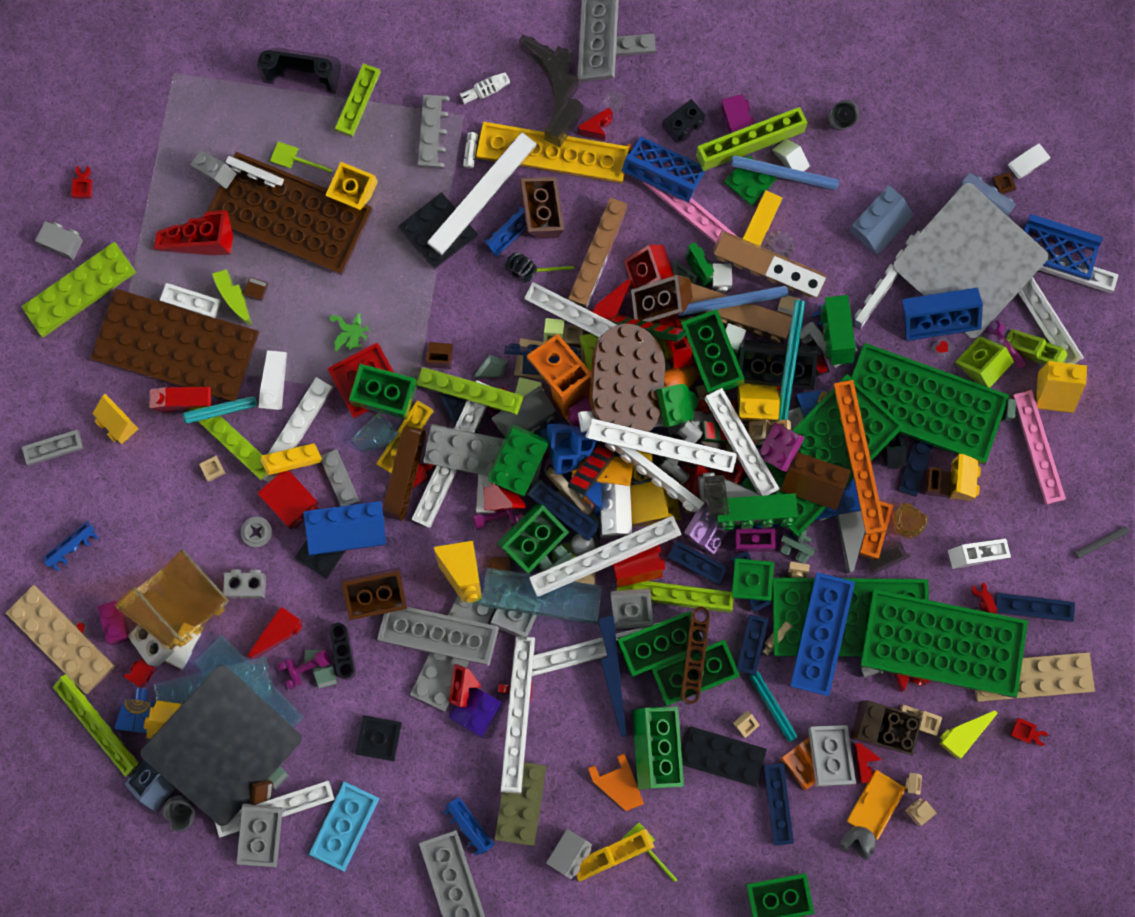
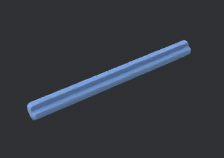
(784, 172)
(735, 300)

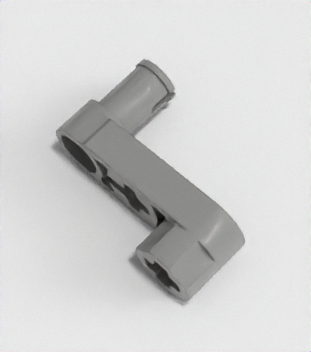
(811, 333)
(689, 433)

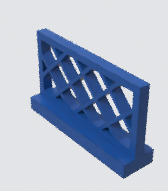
(660, 176)
(1065, 234)

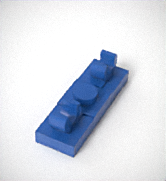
(507, 233)
(69, 545)
(469, 826)

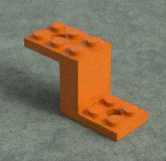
(567, 377)

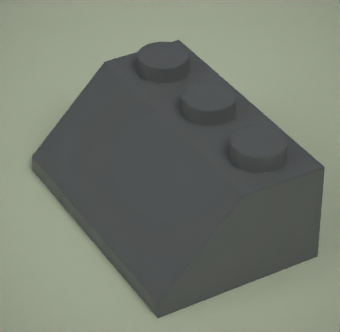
(533, 415)

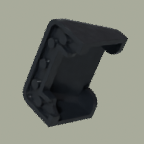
(275, 61)

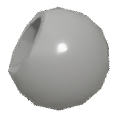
(581, 546)

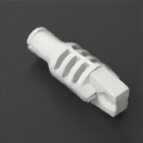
(486, 88)

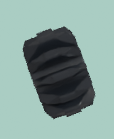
(520, 267)

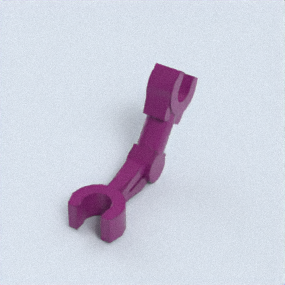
(1016, 356)

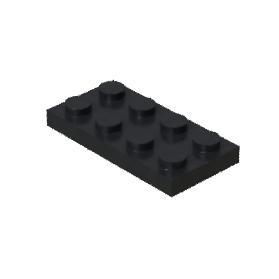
(723, 756)

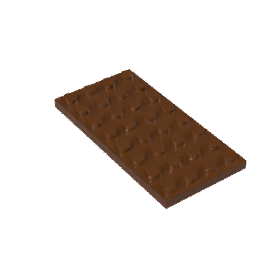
(292, 216)
(174, 345)

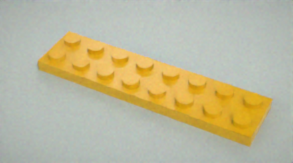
(574, 157)

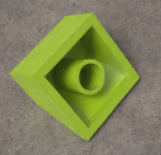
(985, 361)

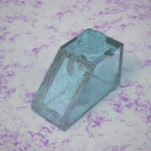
(374, 434)

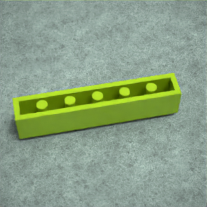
(751, 138)

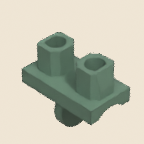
(805, 550)
(562, 556)

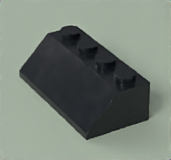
(765, 361)

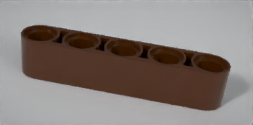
(404, 472)
(693, 645)

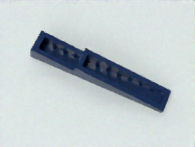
(611, 670)

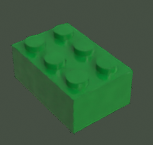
(838, 330)
(383, 391)
(518, 460)
(532, 537)
(780, 897)

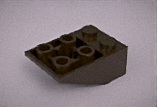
(886, 727)

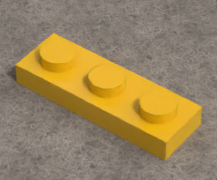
(290, 459)

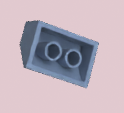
(1003, 202)
(882, 220)
(149, 786)

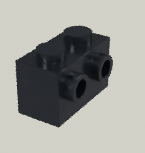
(683, 121)

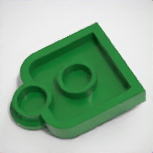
(676, 404)

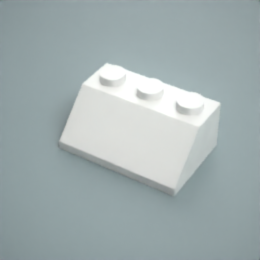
(615, 510)

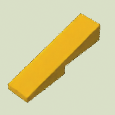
(762, 218)
(615, 854)

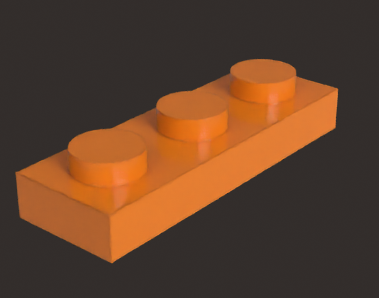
(873, 543)

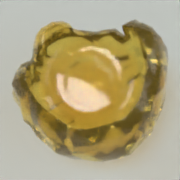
(909, 521)

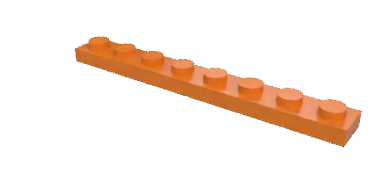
(859, 457)

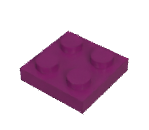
(780, 446)

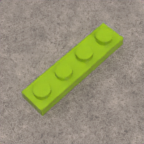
(357, 100)

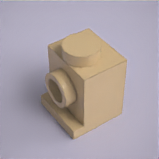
(920, 812)

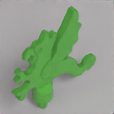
(353, 331)

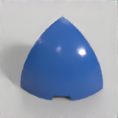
(567, 447)

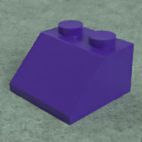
(479, 712)

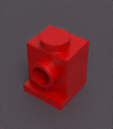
(140, 673)

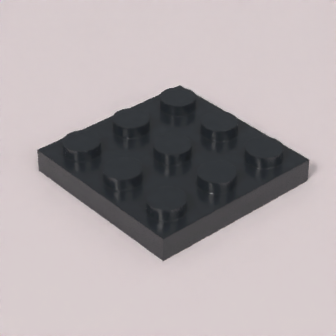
(424, 225)

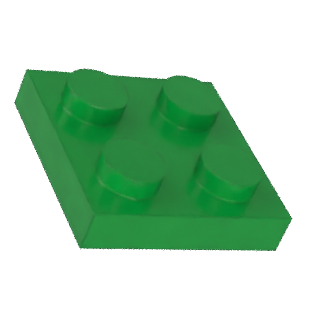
(749, 184)
(699, 265)
(752, 579)

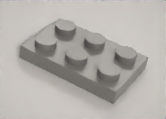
(832, 756)
(259, 835)

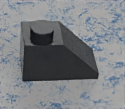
(895, 453)

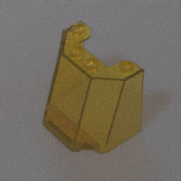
(174, 602)

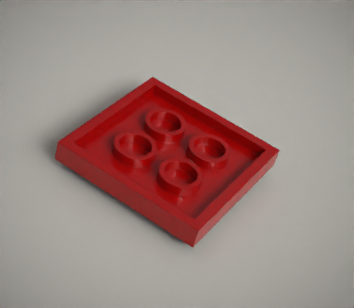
(345, 373)

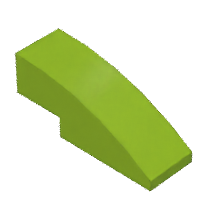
(232, 295)
(1035, 348)

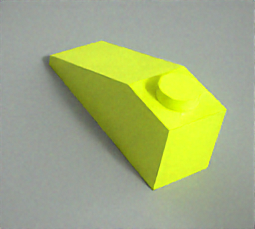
(962, 737)

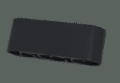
(337, 642)

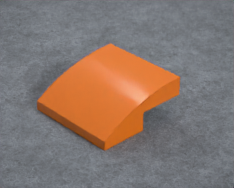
(800, 764)

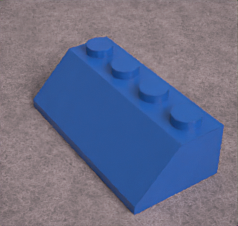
(942, 314)
(344, 528)

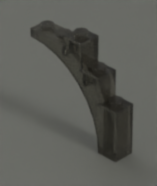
(564, 86)

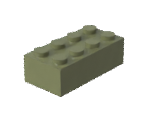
(521, 812)

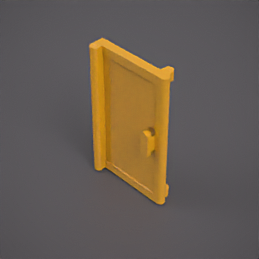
(617, 472)
(877, 806)

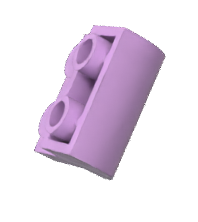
(704, 531)

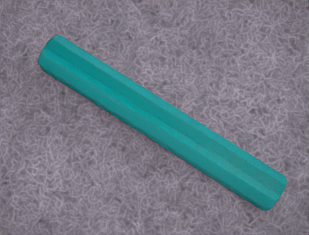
(220, 409)
(773, 707)

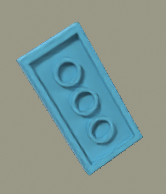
(344, 826)

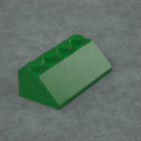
(658, 748)

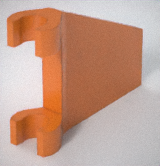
(619, 784)

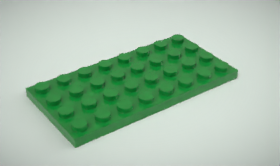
(932, 403)
(827, 442)
(791, 604)
(944, 643)

